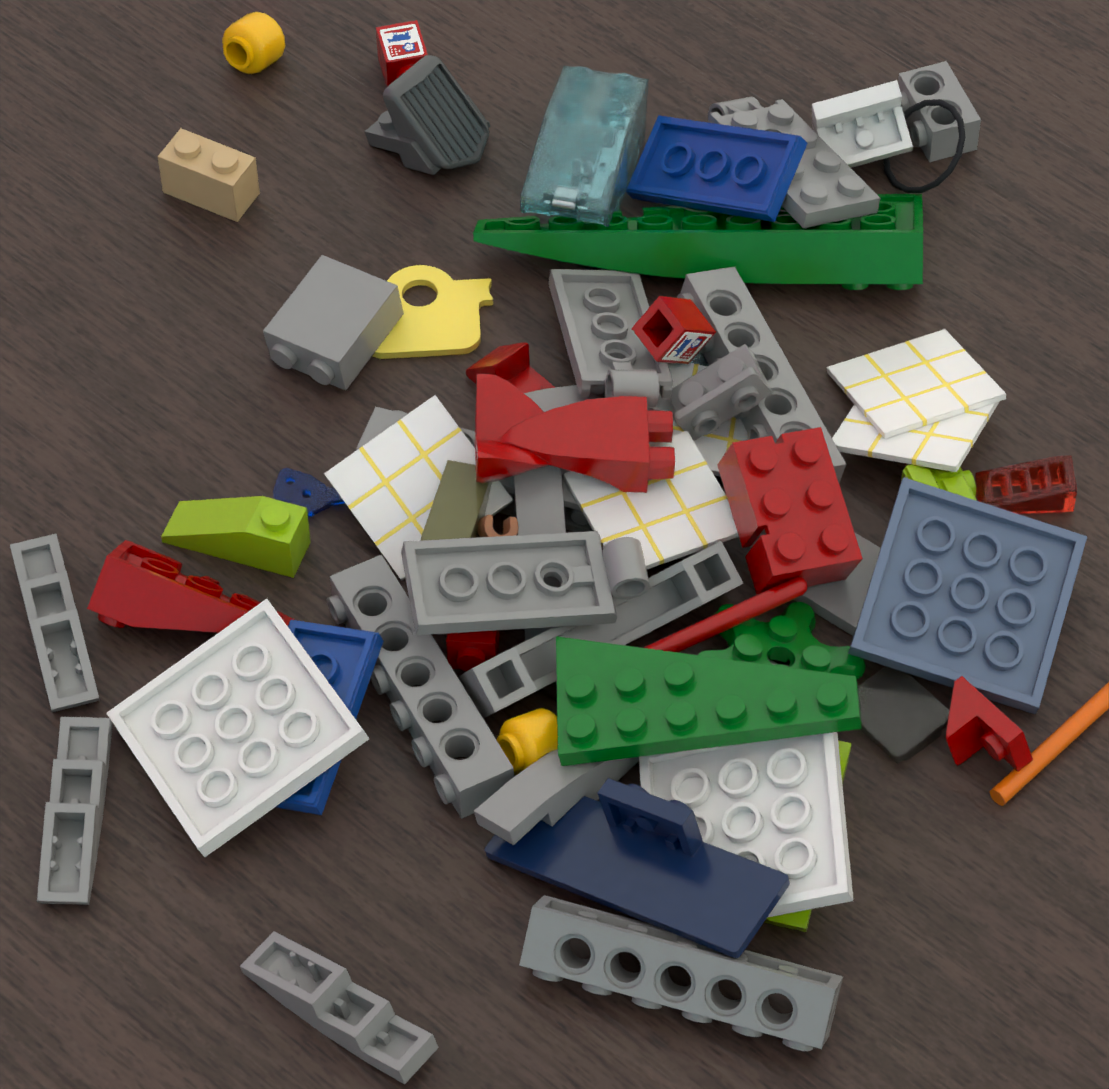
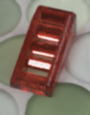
(1037, 472)

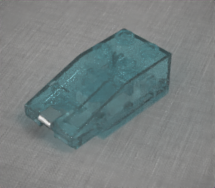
(587, 145)

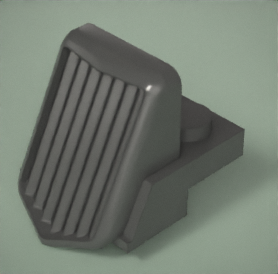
(430, 120)

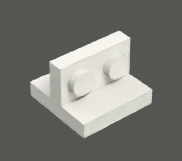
(863, 124)

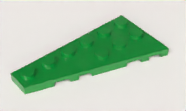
(656, 702)

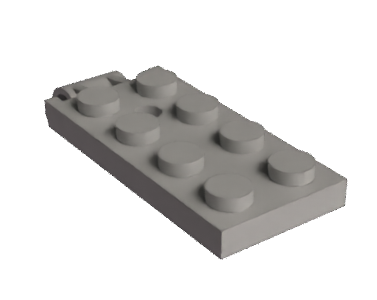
(823, 184)
(596, 324)
(502, 586)

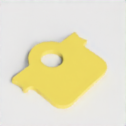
(444, 326)

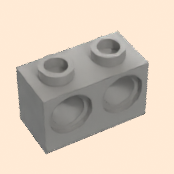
(934, 126)

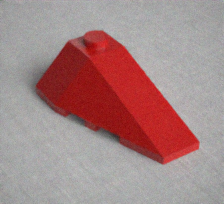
(150, 592)

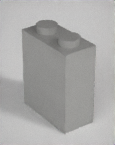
(333, 322)

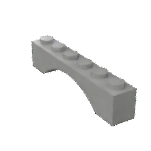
(670, 595)

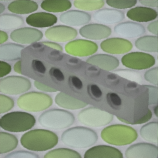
(738, 321)
(466, 783)
(809, 990)

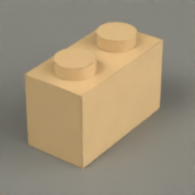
(208, 174)

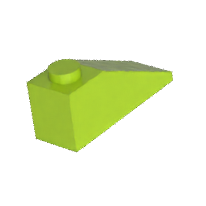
(244, 531)

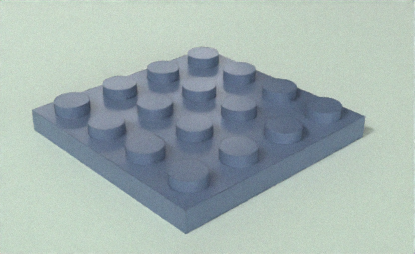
(968, 595)

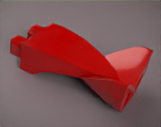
(588, 437)

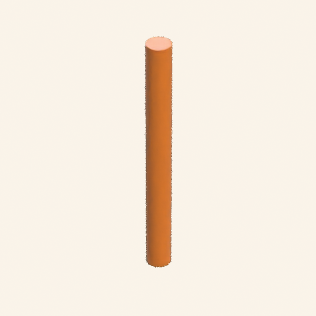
(1052, 746)

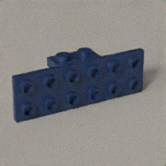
(651, 865)

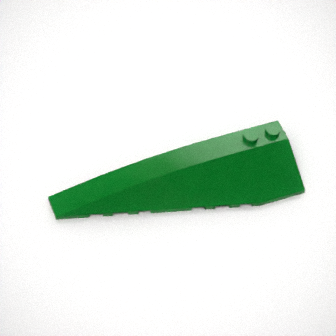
(687, 240)

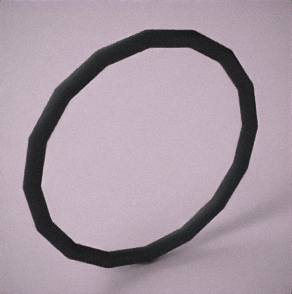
(934, 102)

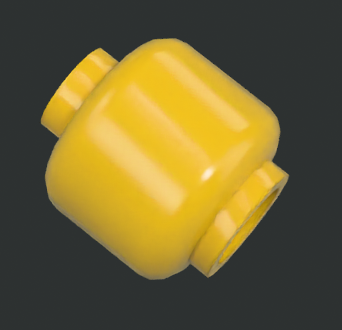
(253, 43)
(528, 737)

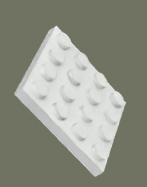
(236, 727)
(770, 805)

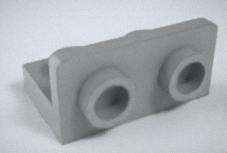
(719, 392)

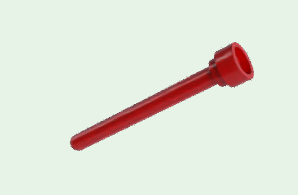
(732, 616)

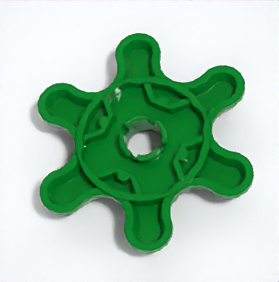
(785, 639)

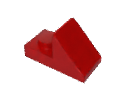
(511, 364)
(979, 724)

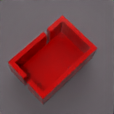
(799, 503)

